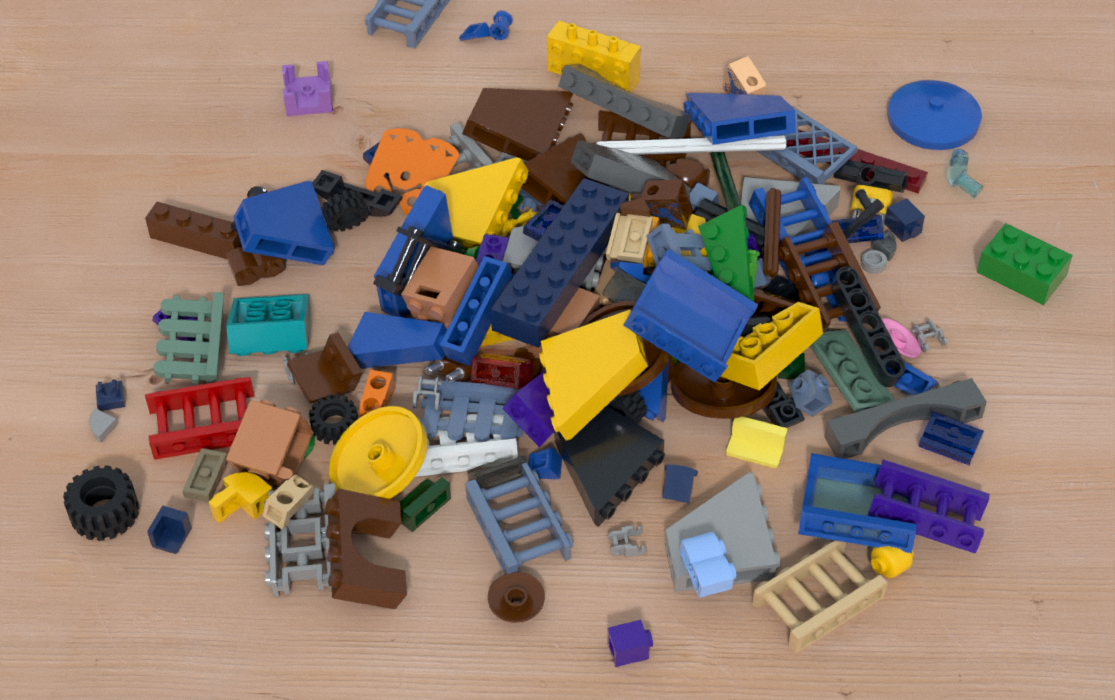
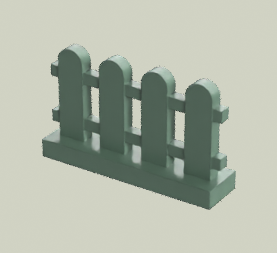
(190, 349)

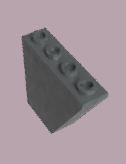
(618, 167)

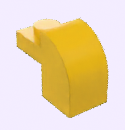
(241, 491)

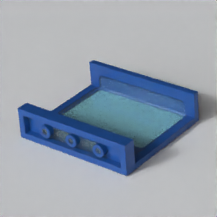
(838, 505)

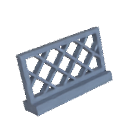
(804, 167)

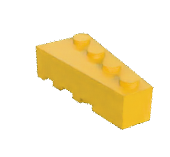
(773, 345)

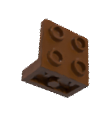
(326, 371)

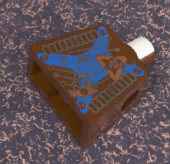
(668, 202)

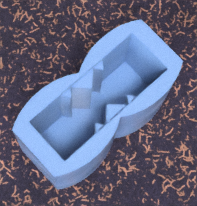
(707, 564)

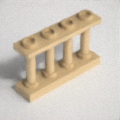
(824, 619)

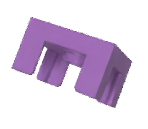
(307, 94)

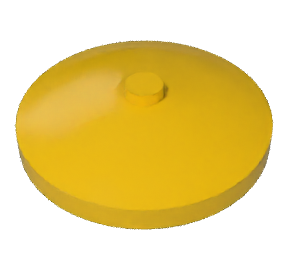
(379, 453)

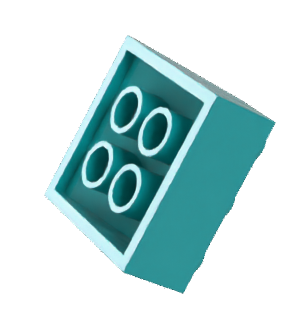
(268, 324)

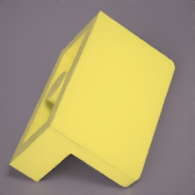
(757, 442)

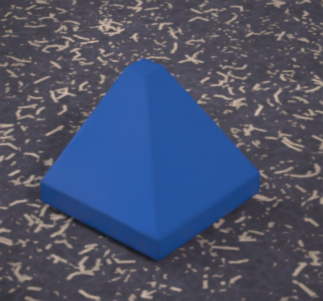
(475, 31)

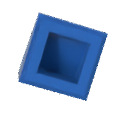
(546, 463)

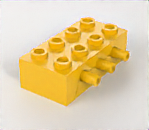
(607, 55)

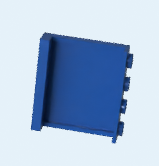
(690, 315)

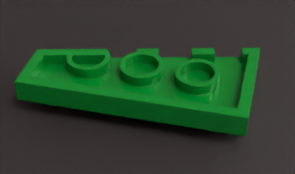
(728, 250)

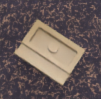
(629, 238)

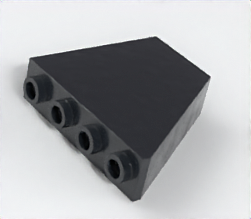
(609, 460)

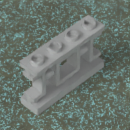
(280, 544)

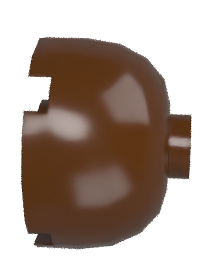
(689, 171)

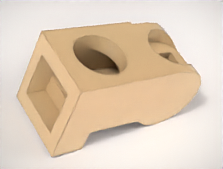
(287, 501)

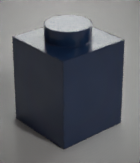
(904, 220)

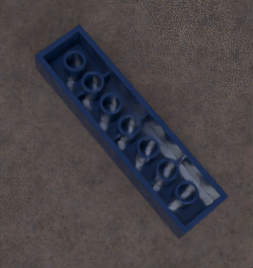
(558, 264)

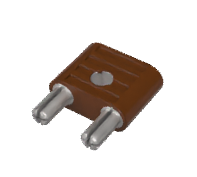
(452, 369)

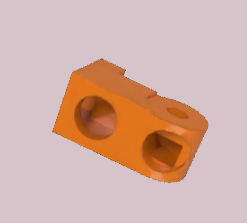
(377, 393)

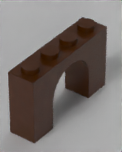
(351, 575)

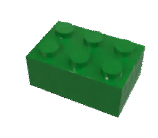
(1024, 263)

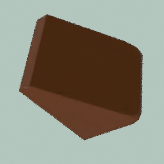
(635, 207)

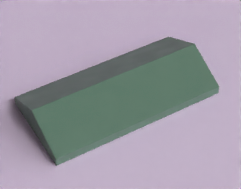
(850, 370)

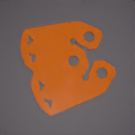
(412, 156)

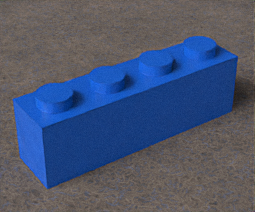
(474, 312)

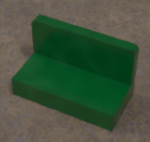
(424, 502)

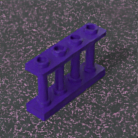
(935, 492)

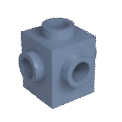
(810, 392)

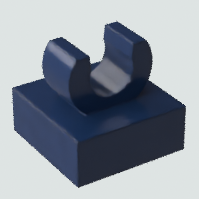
(110, 395)

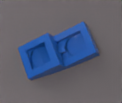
(633, 269)

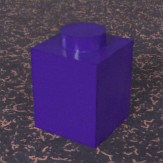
(629, 643)

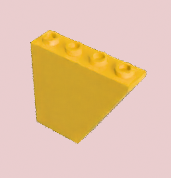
(481, 199)
(589, 370)

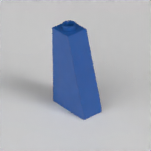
(395, 340)

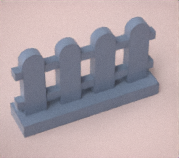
(665, 238)
(465, 398)

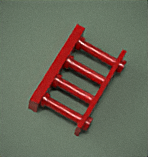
(193, 438)

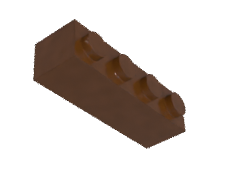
(191, 230)

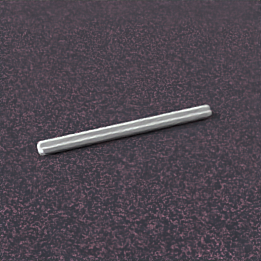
(696, 145)

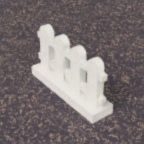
(463, 456)

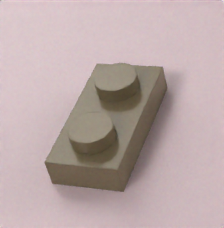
(205, 475)

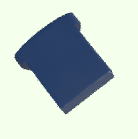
(679, 483)

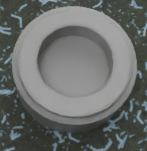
(874, 261)

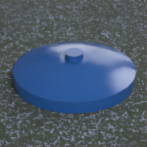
(934, 115)

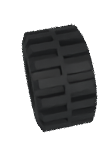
(105, 519)

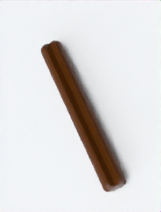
(772, 232)

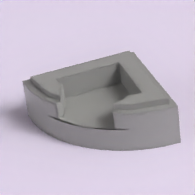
(101, 424)

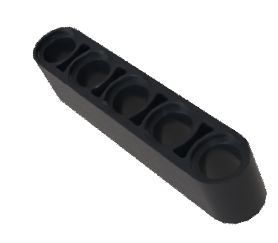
(866, 337)

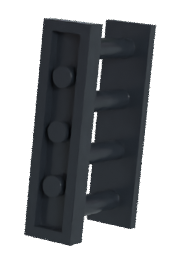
(393, 282)

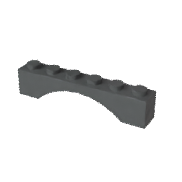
(645, 112)
(853, 432)

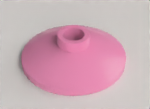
(902, 338)

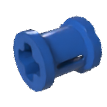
(500, 25)

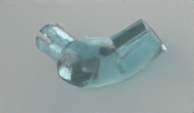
(958, 172)

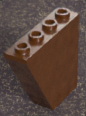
(518, 120)
(553, 175)

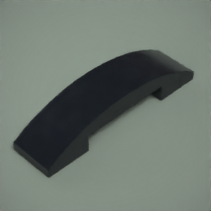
(378, 204)

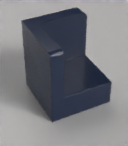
(169, 529)

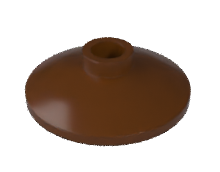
(516, 587)

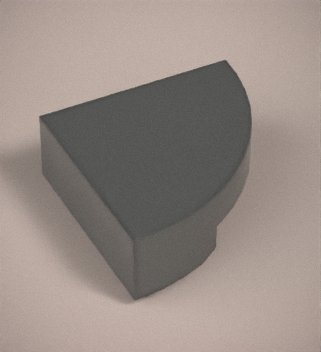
(886, 246)

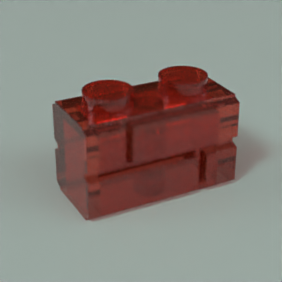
(501, 370)

